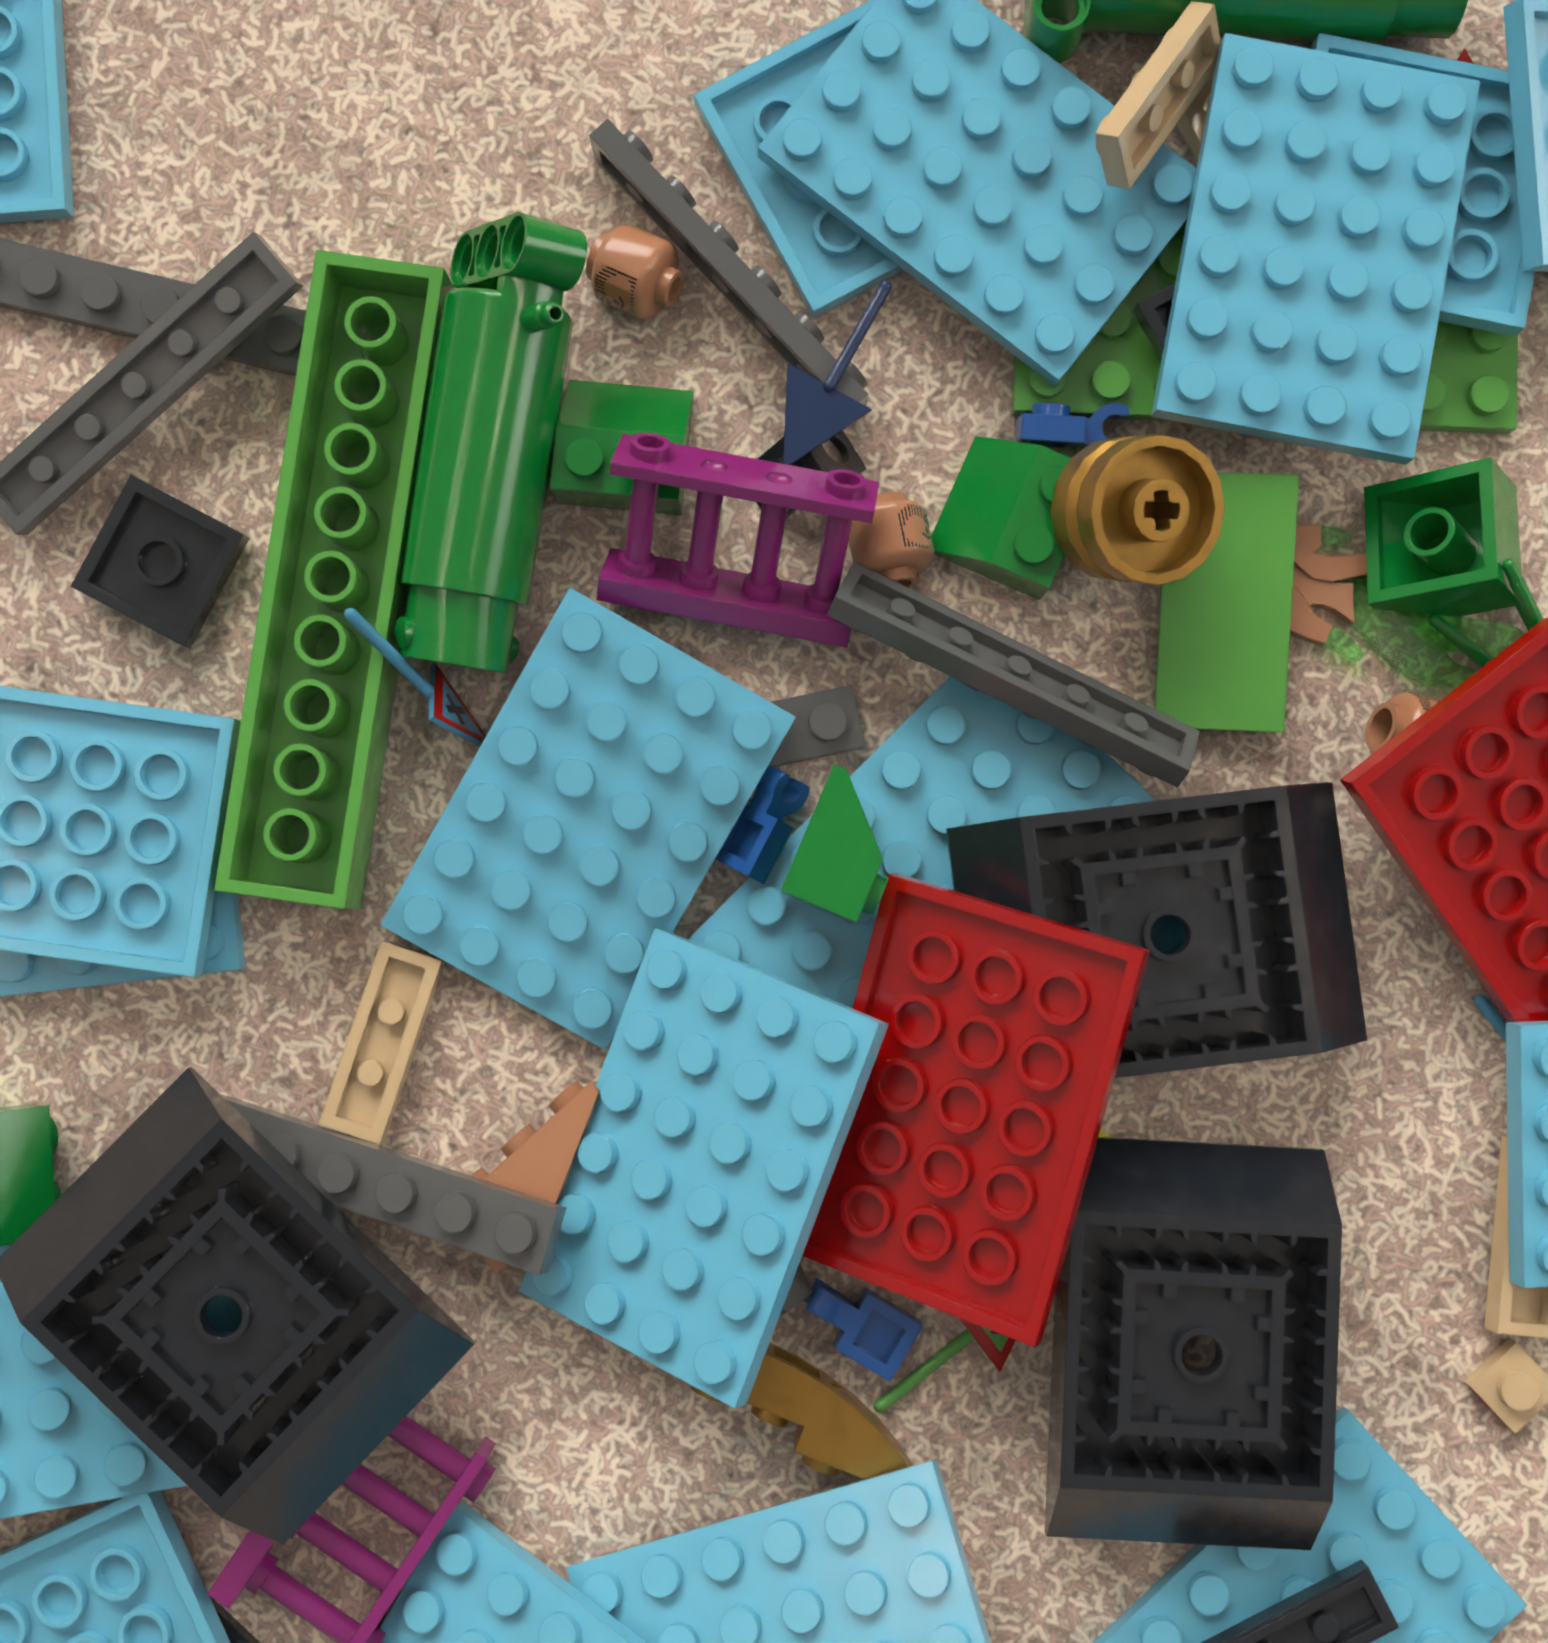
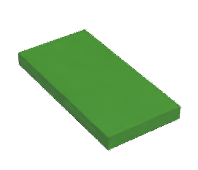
(1231, 616)

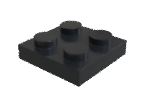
(160, 562)

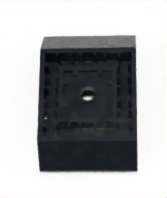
(1248, 878)
(1183, 1248)
(328, 1331)

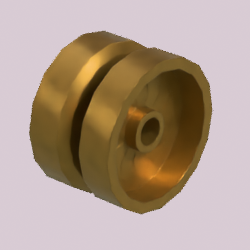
(1138, 509)

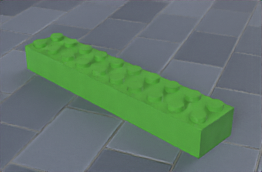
(337, 542)

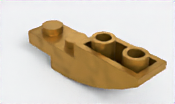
(833, 1424)

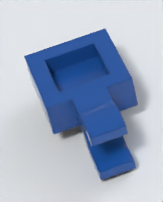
(1054, 427)
(759, 830)
(871, 1330)

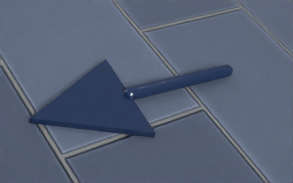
(816, 408)

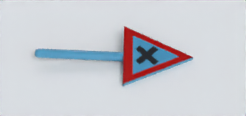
(444, 703)

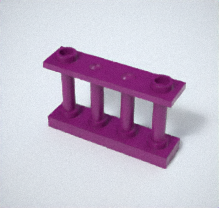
(726, 596)
(256, 1567)

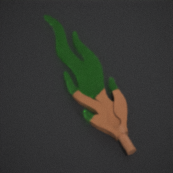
(1398, 637)

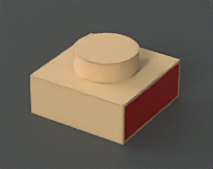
(1510, 1385)

